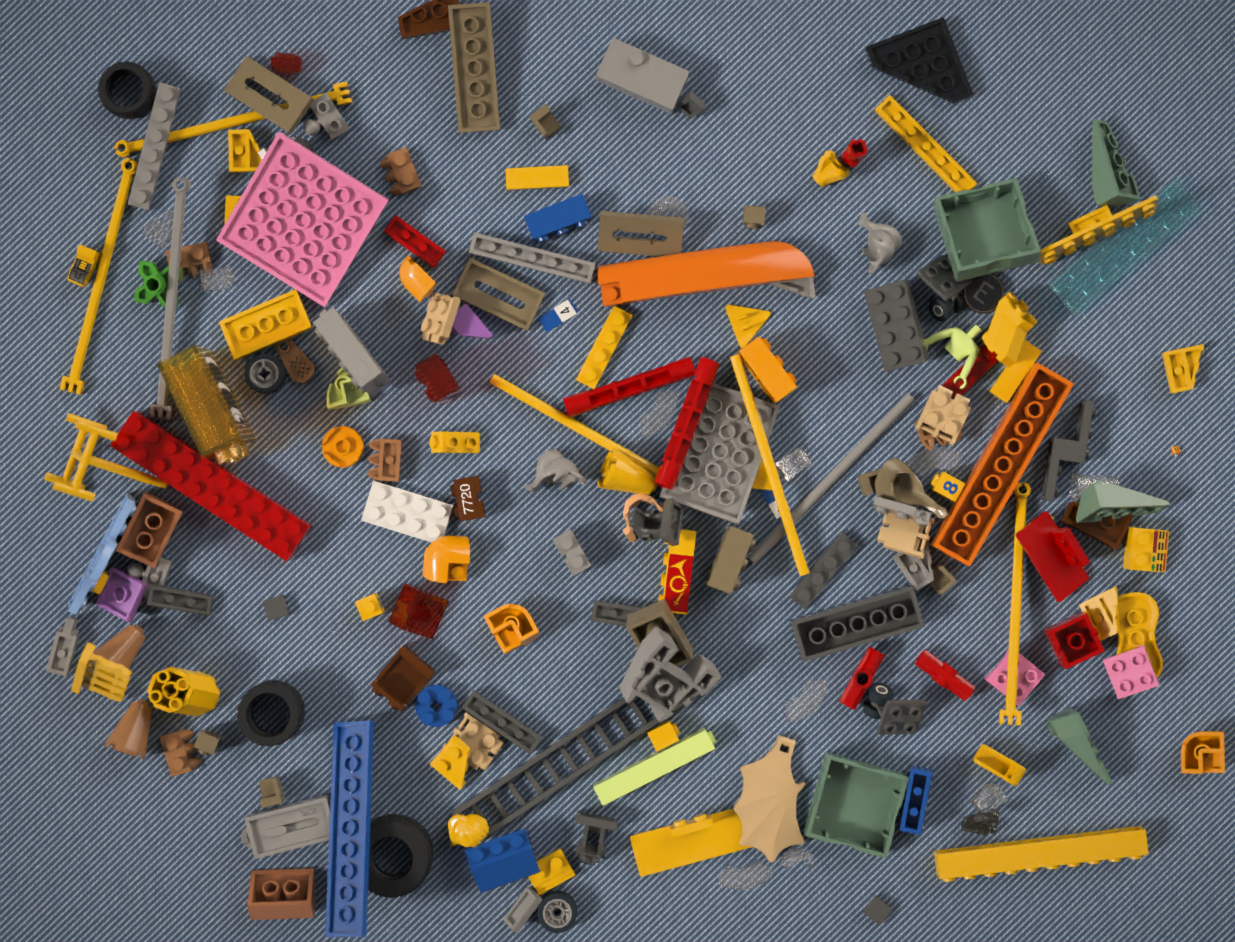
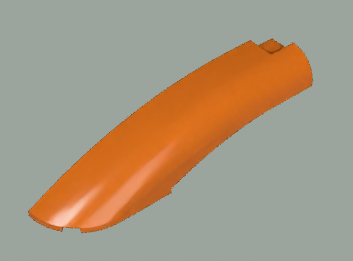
(701, 272)

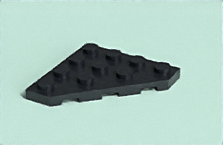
(924, 60)

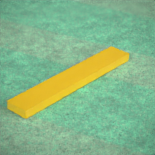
(924, 145)

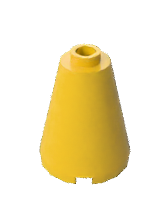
(625, 475)

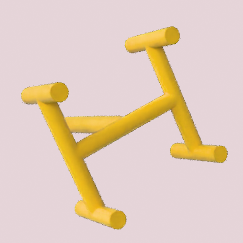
(75, 487)

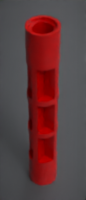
(628, 387)
(686, 423)

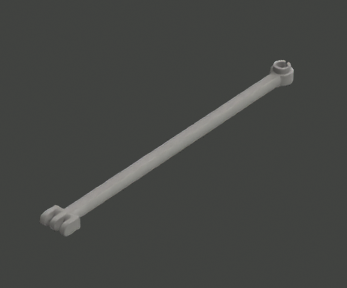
(171, 297)

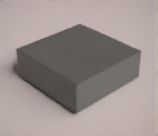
(276, 607)
(877, 910)

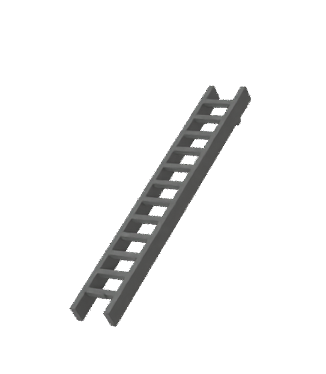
(559, 782)

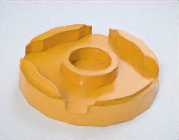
(342, 446)

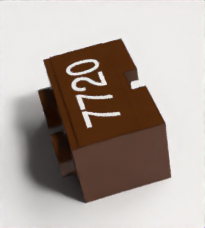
(467, 498)

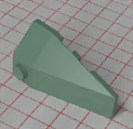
(1109, 177)
(1115, 501)
(1073, 733)

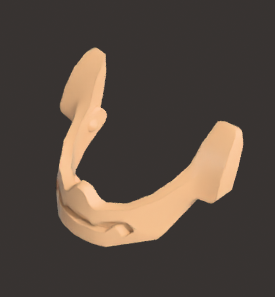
(633, 501)

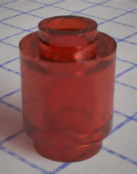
(286, 63)

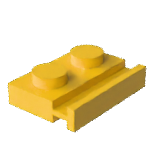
(553, 871)

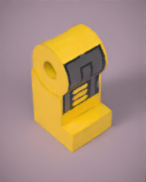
(83, 266)

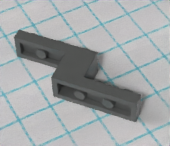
(1068, 450)

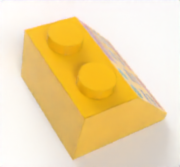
(1146, 549)

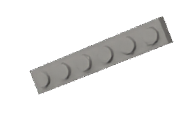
(154, 146)
(532, 258)

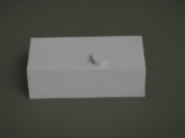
(642, 75)

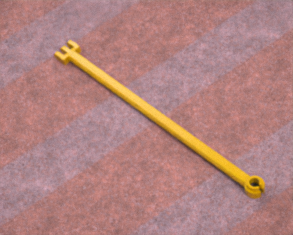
(336, 95)
(98, 286)
(1015, 612)

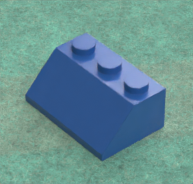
(502, 860)

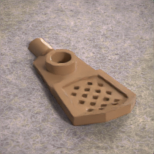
(291, 354)

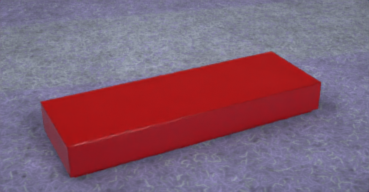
(414, 241)

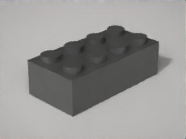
(896, 325)

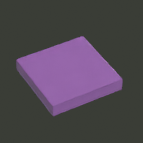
(122, 594)

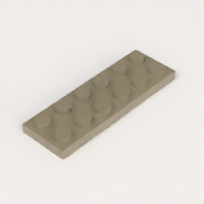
(474, 67)

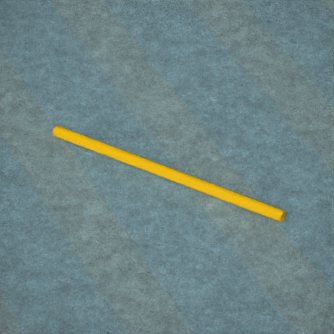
(569, 422)
(769, 464)

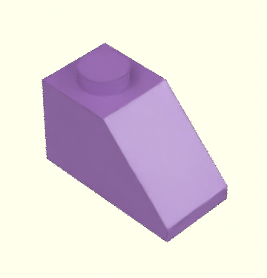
(469, 325)

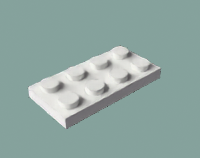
(406, 512)

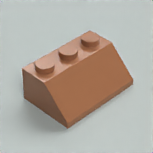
(148, 529)
(282, 894)

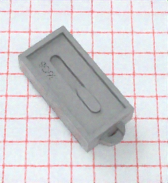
(350, 351)
(288, 826)

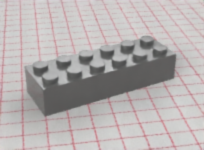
(857, 623)

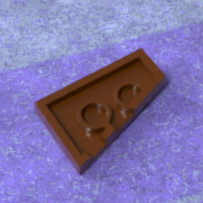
(426, 19)
(1108, 531)

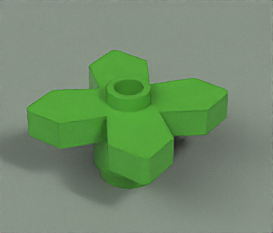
(151, 276)

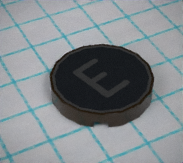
(983, 294)

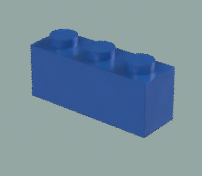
(558, 218)
(916, 800)

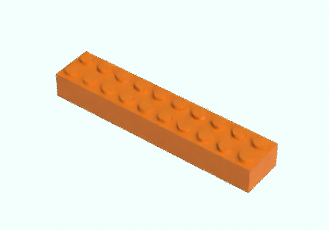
(1001, 464)

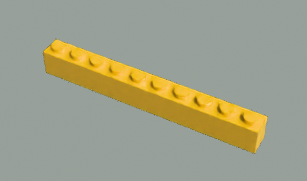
(1041, 852)

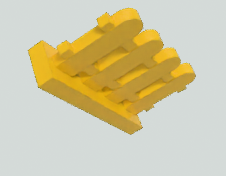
(100, 675)

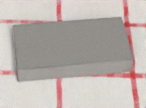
(522, 909)

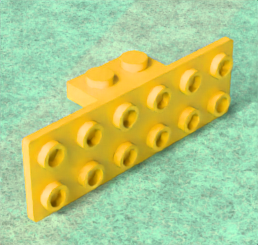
(1094, 225)
(687, 842)

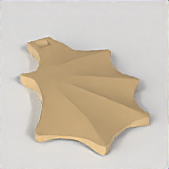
(769, 802)

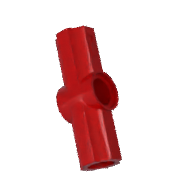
(854, 153)
(944, 675)
(854, 691)

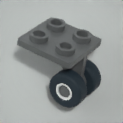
(941, 279)
(894, 715)

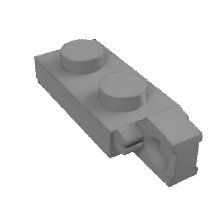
(901, 510)
(63, 648)

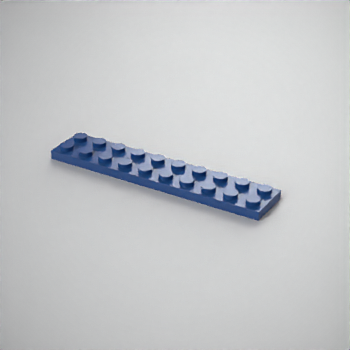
(349, 829)

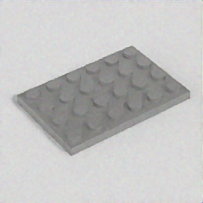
(722, 456)

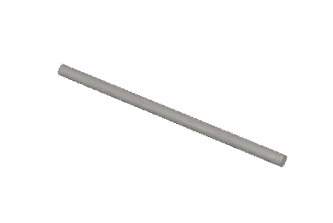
(833, 476)

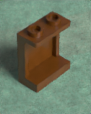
(402, 678)

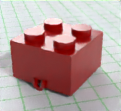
(1074, 640)

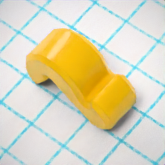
(999, 764)

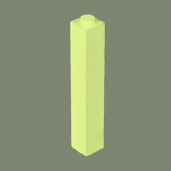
(654, 766)

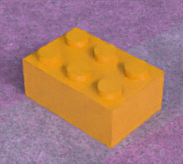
(767, 369)

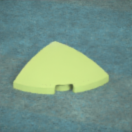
(344, 393)

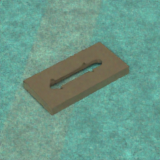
(284, 118)
(640, 223)
(478, 271)

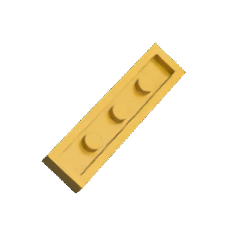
(604, 347)

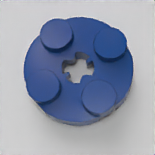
(442, 695)

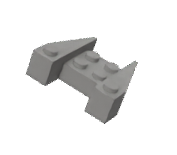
(662, 682)

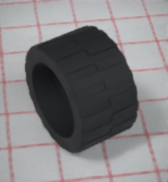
(248, 724)

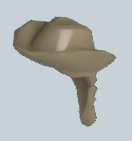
(900, 484)

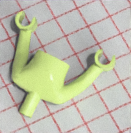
(959, 346)

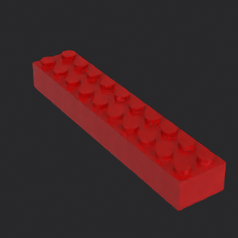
(211, 485)

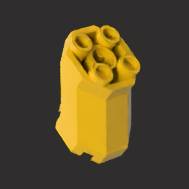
(1009, 329)
(183, 691)

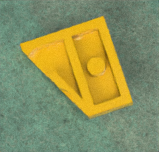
(243, 151)

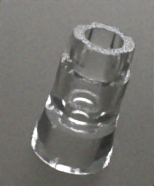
(1080, 482)

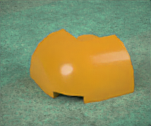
(416, 279)
(447, 559)
(511, 627)
(1203, 753)

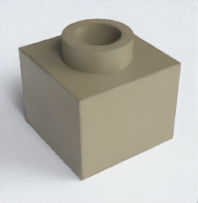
(753, 217)
(208, 742)

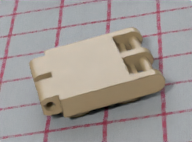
(439, 318)
(944, 414)
(904, 535)
(480, 740)

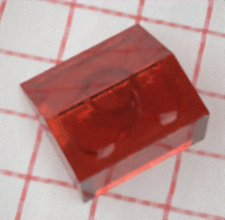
(418, 611)

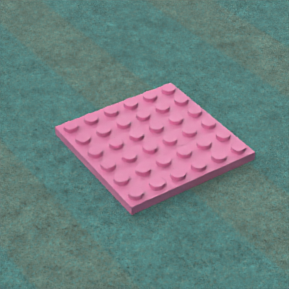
(302, 219)

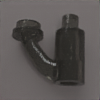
(977, 823)

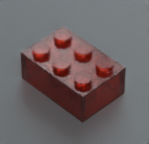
(438, 379)

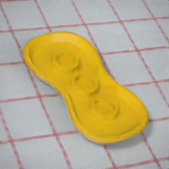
(1137, 626)

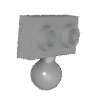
(327, 116)
(151, 575)

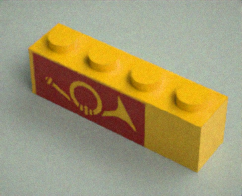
(678, 572)

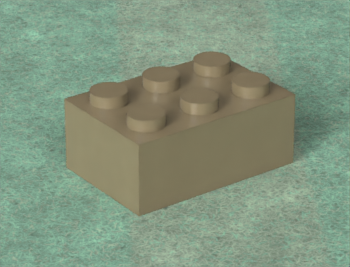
(730, 559)
(660, 615)

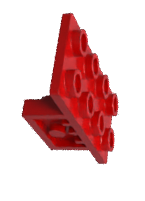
(1054, 555)

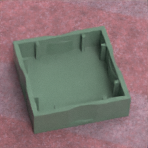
(986, 229)
(855, 804)

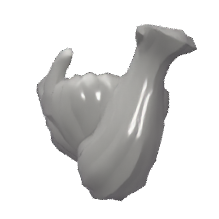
(881, 242)
(553, 469)

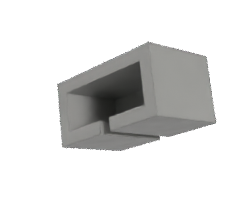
(576, 557)

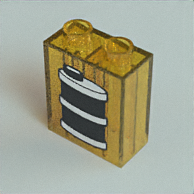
(207, 404)

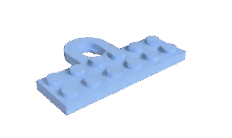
(102, 554)

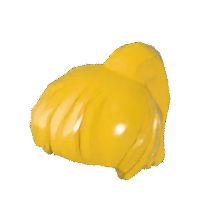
(467, 830)

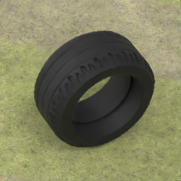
(106, 84)

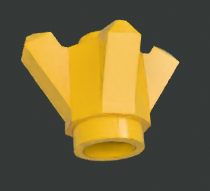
(829, 169)

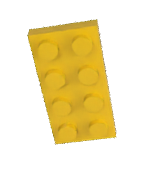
(265, 325)

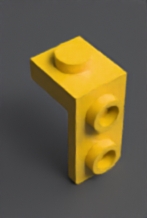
(455, 442)

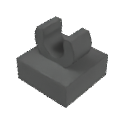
(690, 104)

